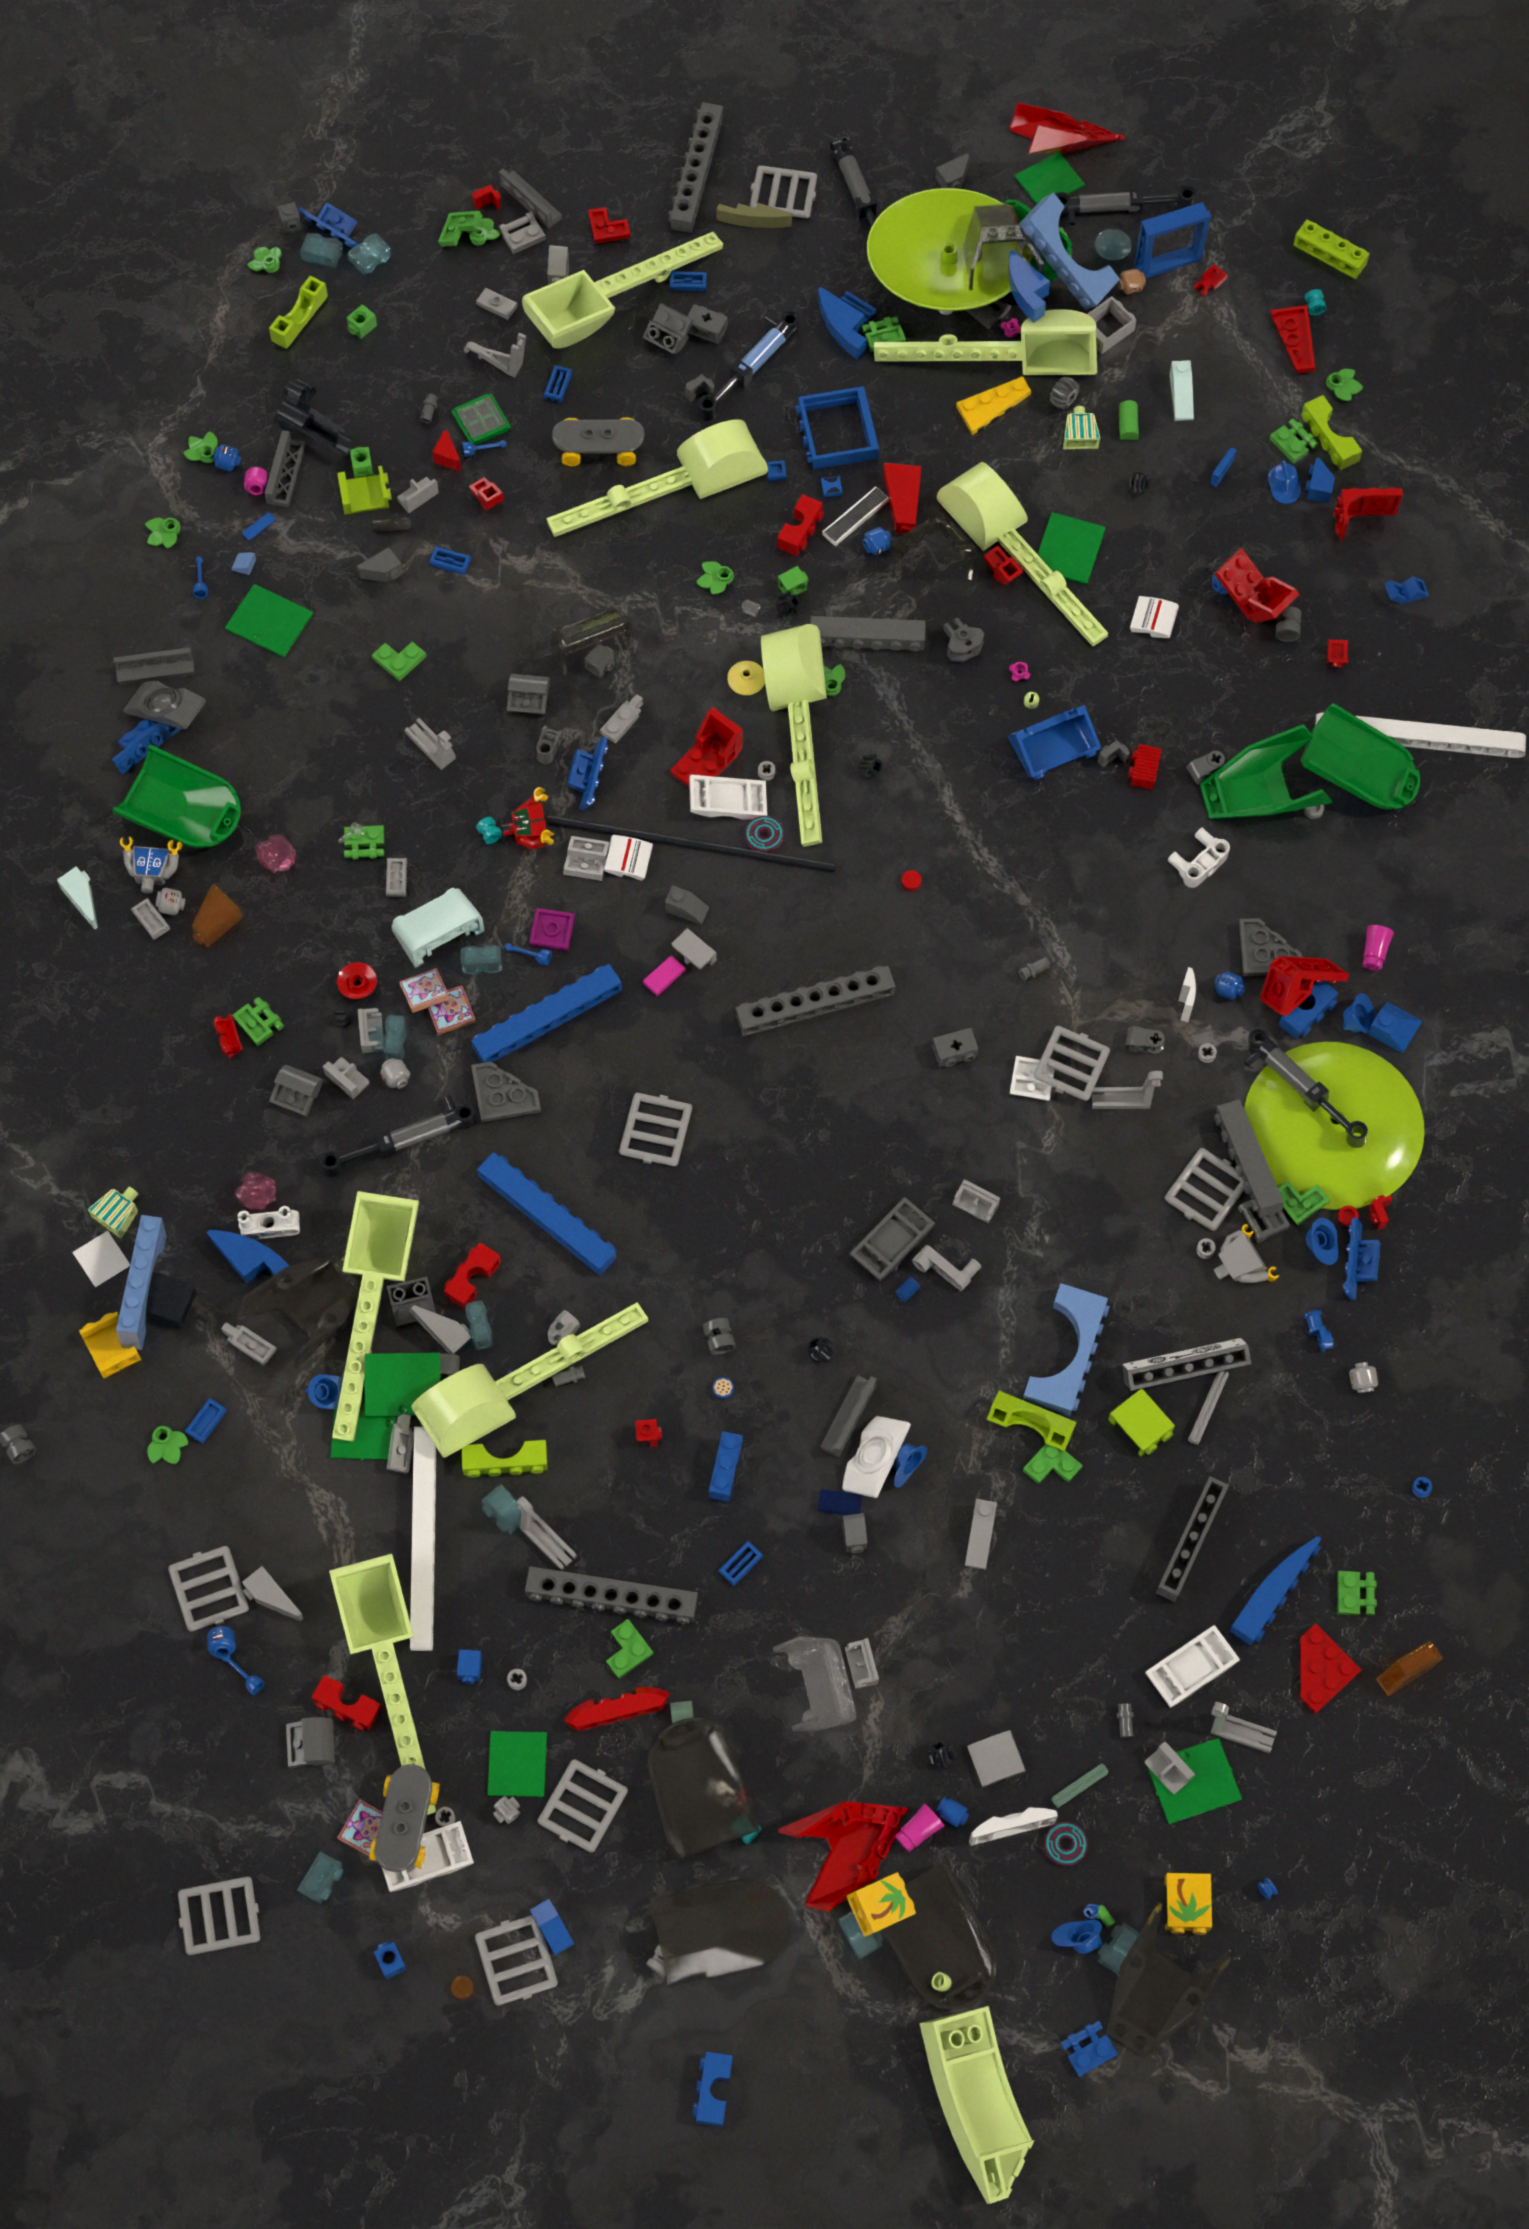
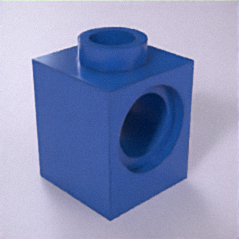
(469, 1666)
(396, 1966)

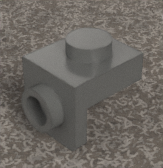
(697, 386)
(1112, 751)

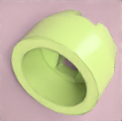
(1035, 701)
(941, 1982)

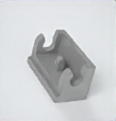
(370, 1030)
(976, 1201)
(861, 1664)

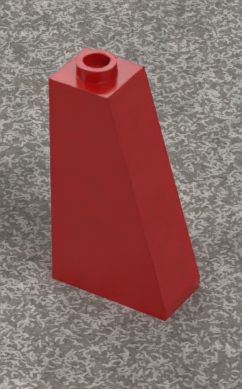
(902, 489)

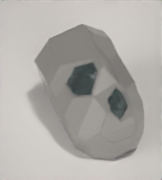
(562, 1326)

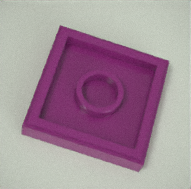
(552, 929)

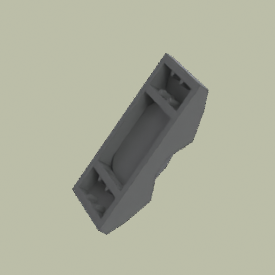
(165, 704)
(892, 1239)

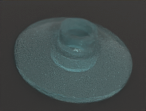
(1113, 244)

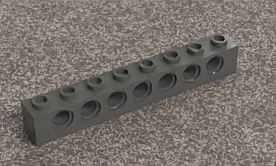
(696, 167)
(789, 1014)
(538, 1577)

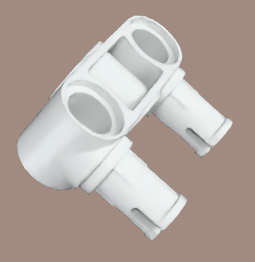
(1205, 863)
(254, 1225)

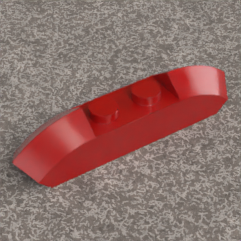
(609, 1711)

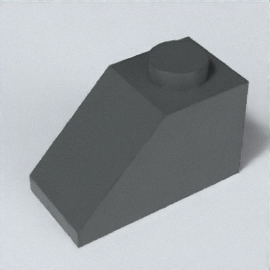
(953, 172)
(381, 567)
(685, 905)
(854, 1533)

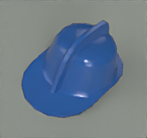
(1284, 483)
(1359, 1015)
(1323, 1241)
(325, 1391)
(907, 1461)
(1081, 1935)

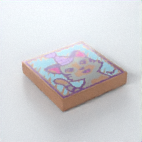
(424, 990)
(452, 1012)
(361, 1827)

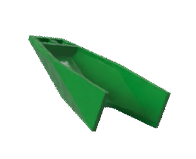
(1255, 780)

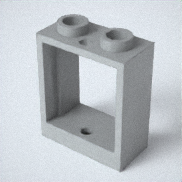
(1121, 314)

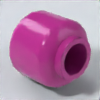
(256, 480)

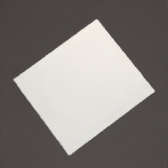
(101, 1258)

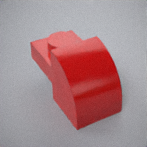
(486, 493)
(1004, 568)

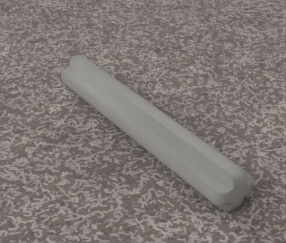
(1208, 1407)

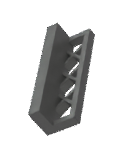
(529, 198)
(278, 467)
(154, 667)
(848, 1415)

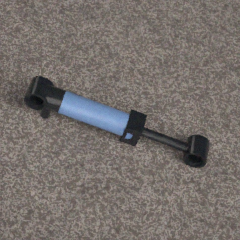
(743, 370)

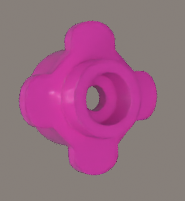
(1011, 332)
(1019, 666)

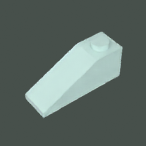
(1182, 390)
(77, 888)

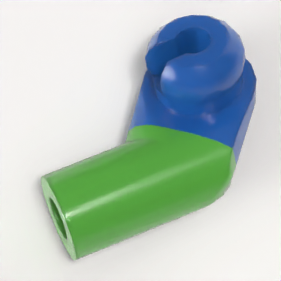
(1099, 1912)

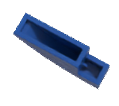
(1027, 287)
(842, 322)
(245, 1254)

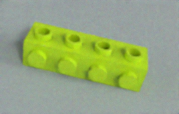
(1331, 249)

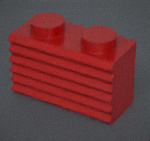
(1145, 767)

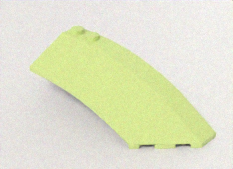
(977, 2099)

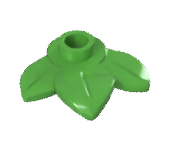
(484, 232)
(266, 259)
(1346, 384)
(201, 447)
(161, 533)
(713, 577)
(833, 678)
(167, 1448)

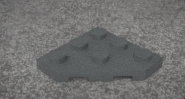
(1261, 947)
(502, 1094)

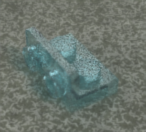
(320, 1878)

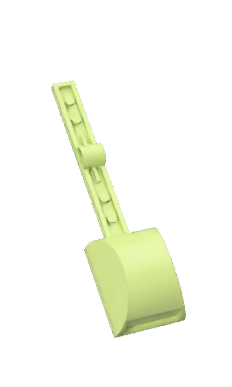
(579, 307)
(1053, 345)
(710, 462)
(991, 514)
(792, 680)
(377, 1251)
(475, 1404)
(375, 1619)

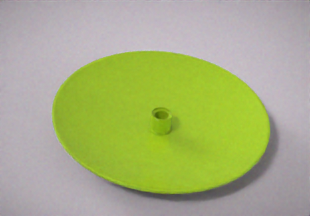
(920, 255)
(1313, 1151)

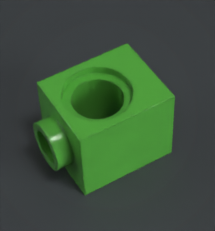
(362, 315)
(364, 468)
(793, 581)

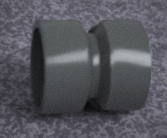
(1288, 624)
(718, 1334)
(16, 1443)

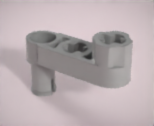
(930, 1258)

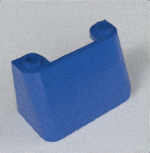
(1055, 741)

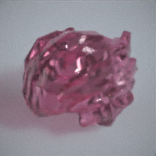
(276, 853)
(256, 1191)

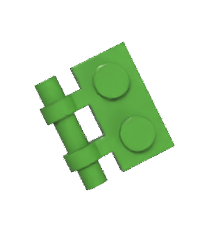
(888, 334)
(1289, 443)
(372, 837)
(253, 1025)
(1349, 1593)

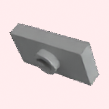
(496, 303)
(396, 877)
(150, 919)

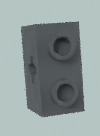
(707, 324)
(945, 1046)

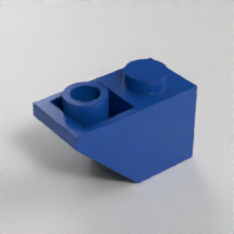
(1321, 482)

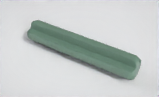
(1079, 1785)

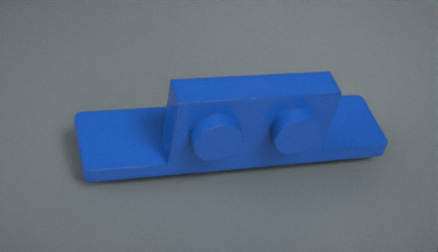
(334, 220)
(137, 742)
(585, 772)
(1362, 1259)

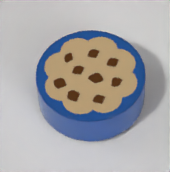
(723, 1388)

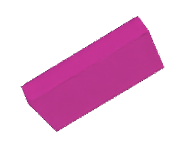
(664, 975)

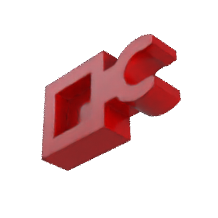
(1211, 278)

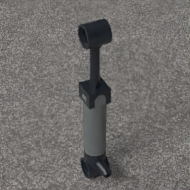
(864, 200)
(1120, 201)
(1313, 1093)
(406, 1136)

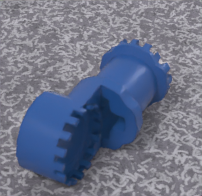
(1316, 1328)

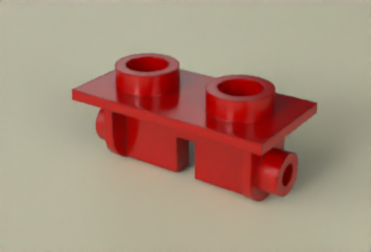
(229, 1040)

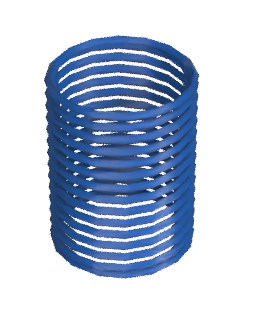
(907, 1289)

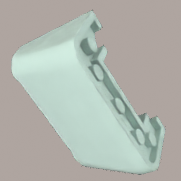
(436, 924)

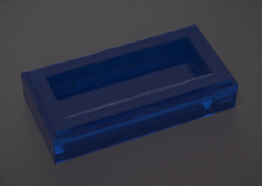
(839, 1502)

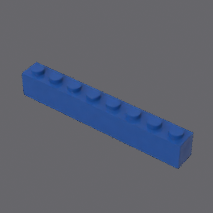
(547, 1014)
(546, 1213)

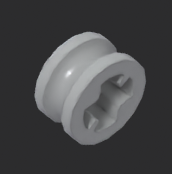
(766, 764)
(1207, 1046)
(1207, 1255)
(515, 1685)
(438, 1816)

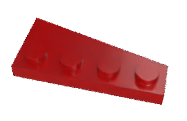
(1296, 336)

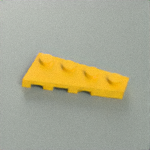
(985, 406)

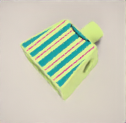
(1081, 430)
(115, 1210)

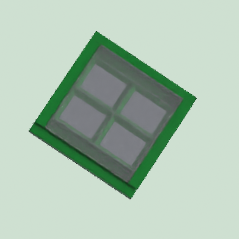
(481, 419)

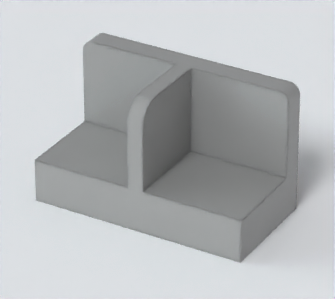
(418, 494)
(694, 949)
(346, 1077)
(1169, 1768)

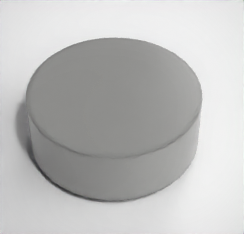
(1314, 812)

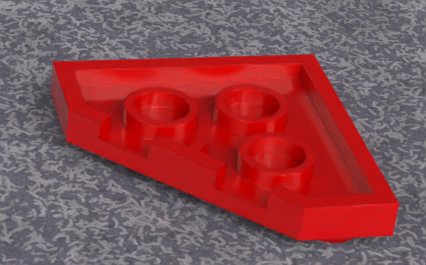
(1323, 1668)

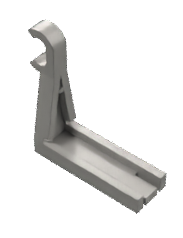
(507, 363)
(435, 747)
(1127, 1096)
(544, 1536)
(1241, 1730)

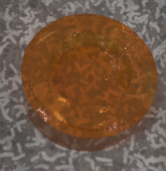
(462, 1987)

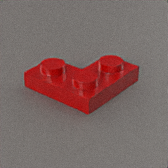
(607, 231)

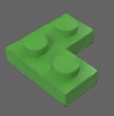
(456, 224)
(399, 664)
(1303, 1206)
(1052, 1458)
(633, 1650)

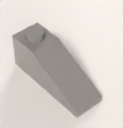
(444, 1330)
(980, 1534)
(269, 1594)

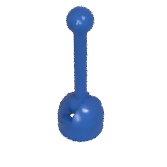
(469, 448)
(200, 589)
(542, 956)
(253, 1683)

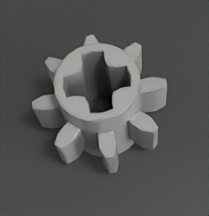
(506, 1809)

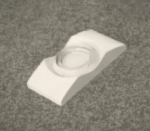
(727, 797)
(875, 1456)
(1192, 1666)
(1013, 1824)
(445, 1854)

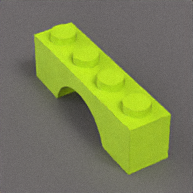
(310, 298)
(1343, 450)
(1011, 1410)
(530, 1458)

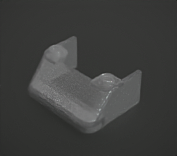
(824, 1681)

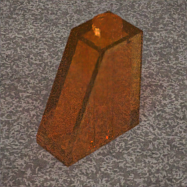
(215, 917)
(1409, 1668)

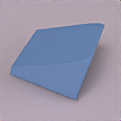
(244, 563)

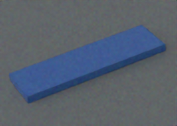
(259, 526)

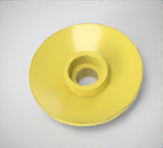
(746, 684)

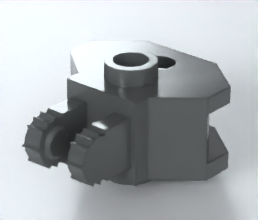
(963, 640)

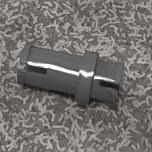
(429, 406)
(1031, 969)
(567, 1376)
(1125, 1720)

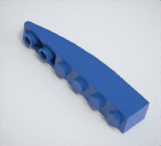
(1272, 1594)

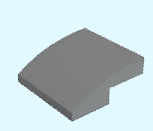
(586, 858)
(996, 1758)

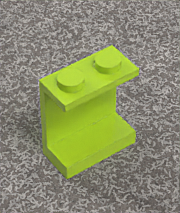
(364, 492)
(1143, 1422)

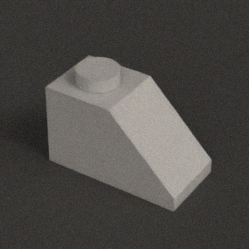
(557, 263)

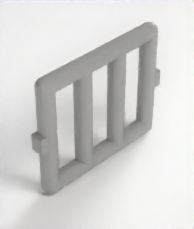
(778, 172)
(1047, 1061)
(635, 1115)
(1182, 1184)
(180, 1587)
(565, 1783)
(234, 1939)
(487, 1957)

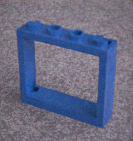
(1166, 223)
(831, 399)

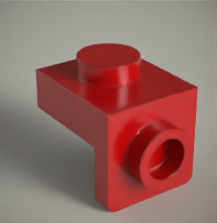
(486, 196)
(1337, 652)
(1378, 1215)
(648, 1431)

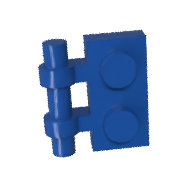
(1092, 2055)

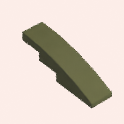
(759, 217)

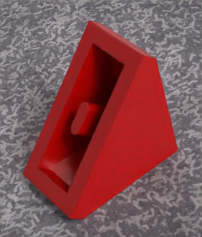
(445, 453)

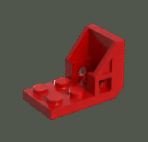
(1255, 595)
(715, 748)
(1283, 982)

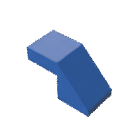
(1408, 591)
(552, 1927)

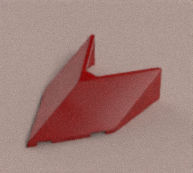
(1057, 131)
(857, 1841)

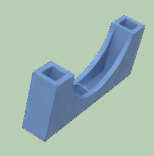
(1043, 230)
(148, 1245)
(1060, 1391)

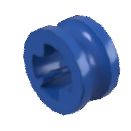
(1419, 1492)
(1267, 1888)

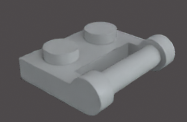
(524, 237)

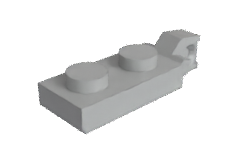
(622, 719)
(249, 1343)
(401, 1445)

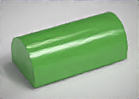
(1128, 420)

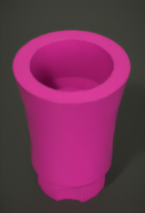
(1376, 946)
(919, 1828)

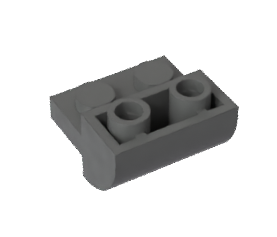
(668, 329)
(528, 694)
(295, 1089)
(408, 1294)
(310, 1742)

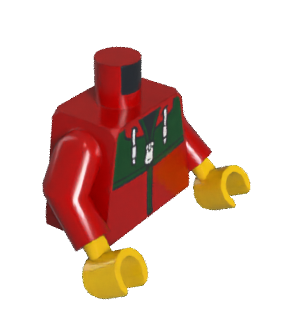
(529, 823)

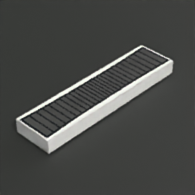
(855, 516)

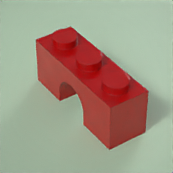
(794, 538)
(481, 1261)
(362, 1713)

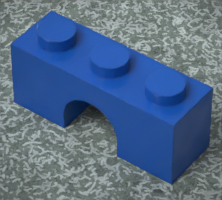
(1299, 1020)
(725, 1466)
(714, 2068)

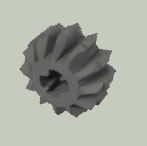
(1064, 393)

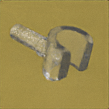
(355, 828)

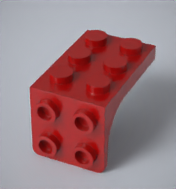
(1365, 503)

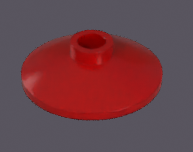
(355, 973)

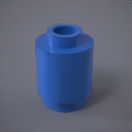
(952, 1812)

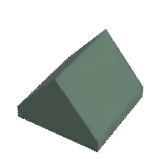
(681, 1710)

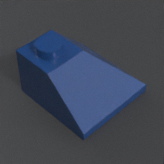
(1394, 1027)

